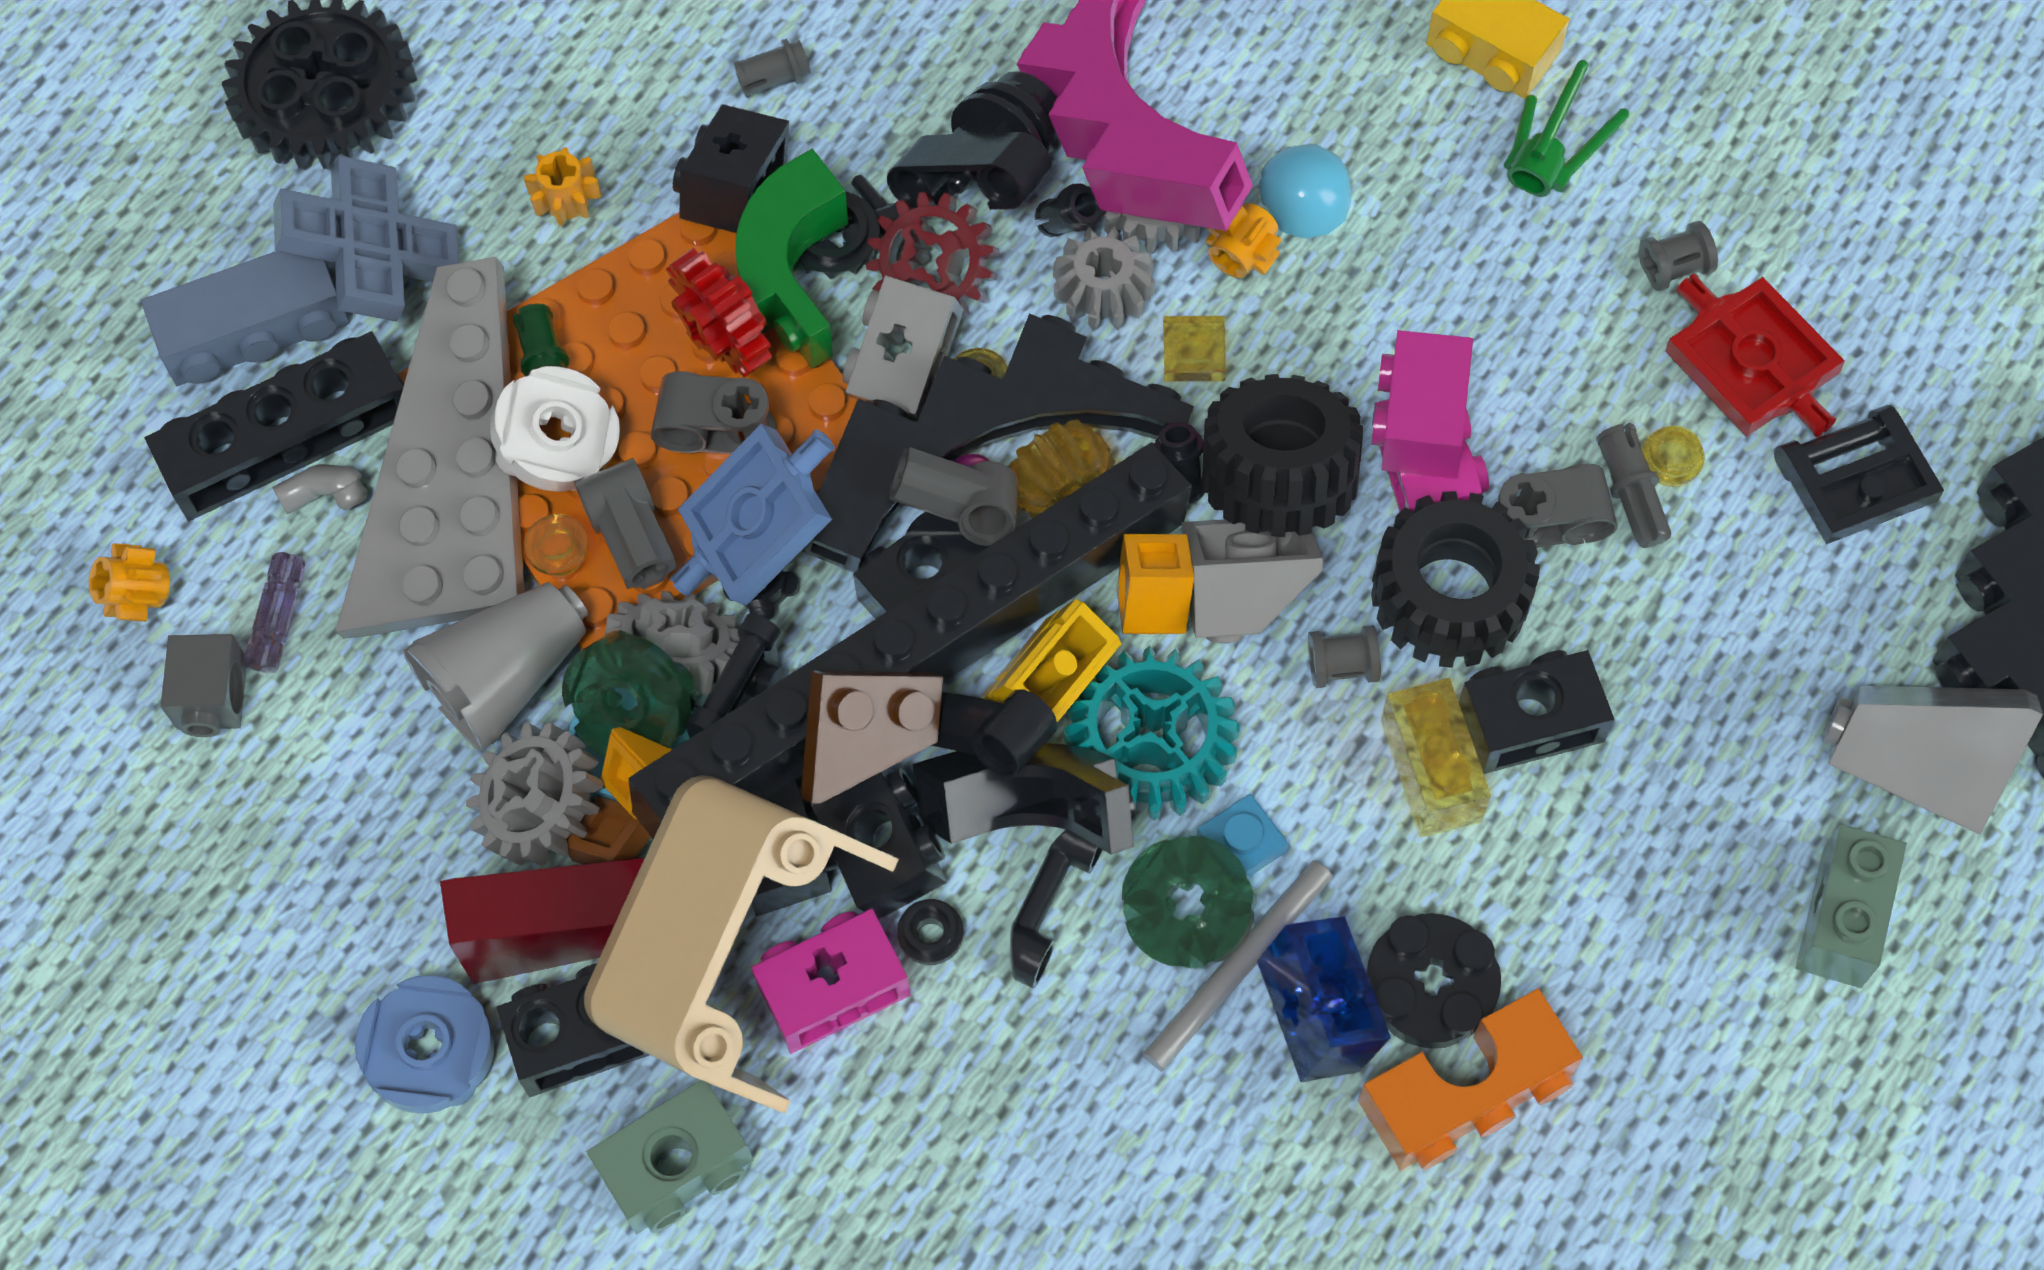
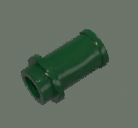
(538, 338)

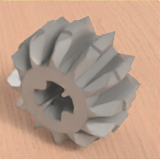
(1110, 298)

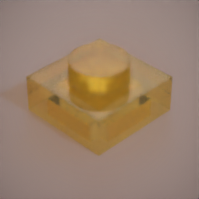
(1194, 348)

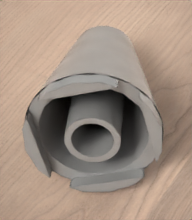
(497, 659)

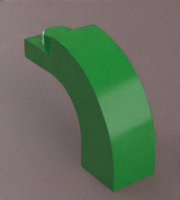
(778, 224)

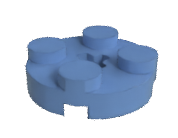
(403, 1015)

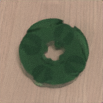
(646, 672)
(1150, 908)

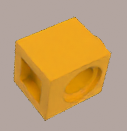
(1155, 583)

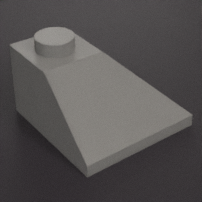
(1245, 577)

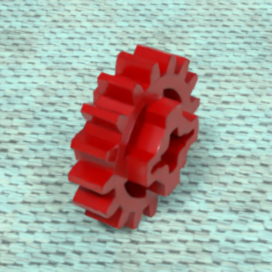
(719, 312)

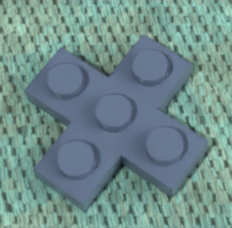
(364, 237)

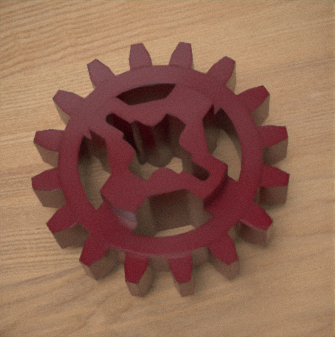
(955, 247)

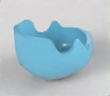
(1306, 190)

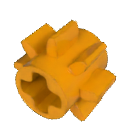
(562, 186)
(1246, 243)
(129, 582)

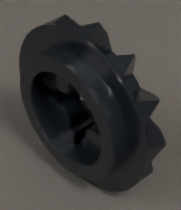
(861, 226)

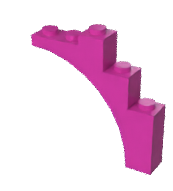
(1131, 152)

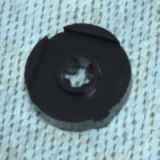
(1464, 957)

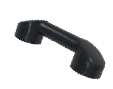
(1029, 948)

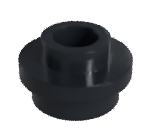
(924, 913)

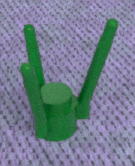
(1539, 162)

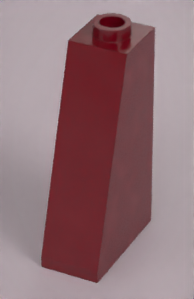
(534, 917)

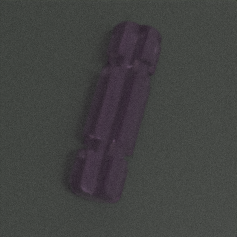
(274, 612)

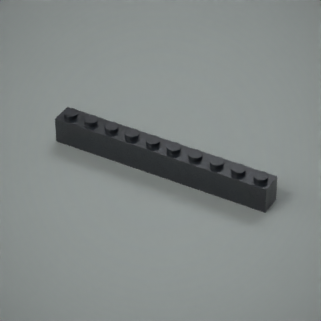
(936, 628)

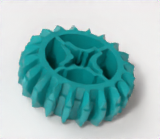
(1187, 698)

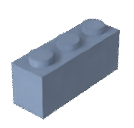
(242, 315)

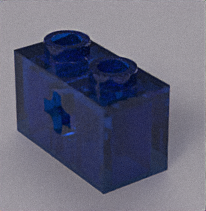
(1323, 999)

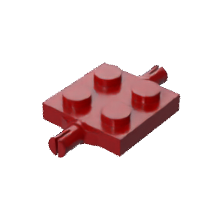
(1754, 356)

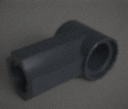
(997, 732)

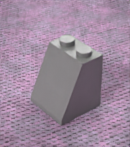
(1935, 744)

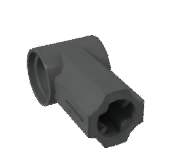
(976, 496)
(622, 511)

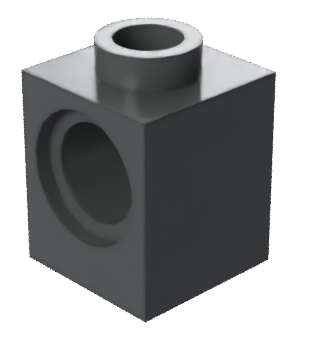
(203, 683)

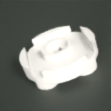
(534, 457)

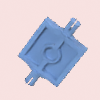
(753, 514)

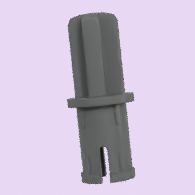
(1634, 484)

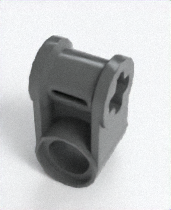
(708, 412)
(1561, 505)

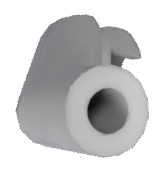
(322, 480)

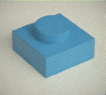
(1247, 834)

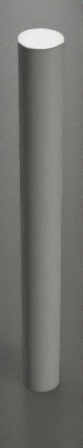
(1236, 966)

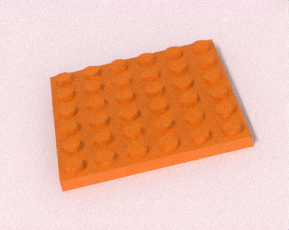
(625, 338)

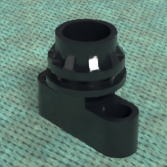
(996, 139)

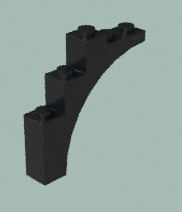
(973, 409)
(2008, 585)

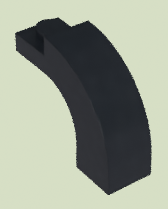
(1056, 788)

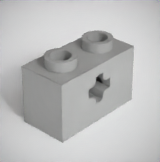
(893, 314)

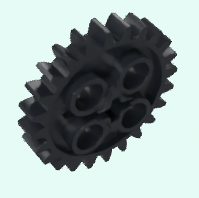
(313, 67)

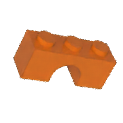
(1423, 1114)

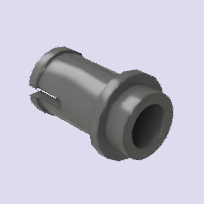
(772, 67)

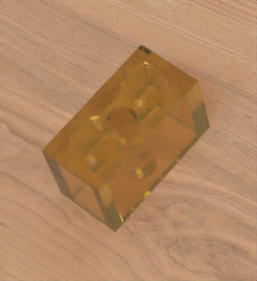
(1435, 758)

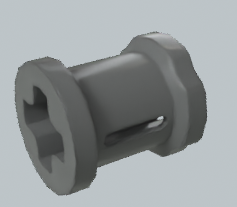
(1678, 255)
(1344, 656)

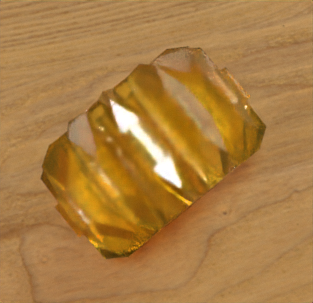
(1058, 464)

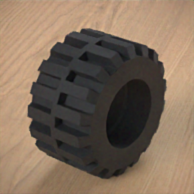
(1281, 455)
(1461, 533)

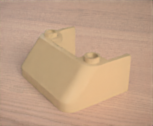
(686, 918)

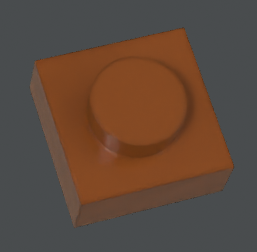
(609, 836)

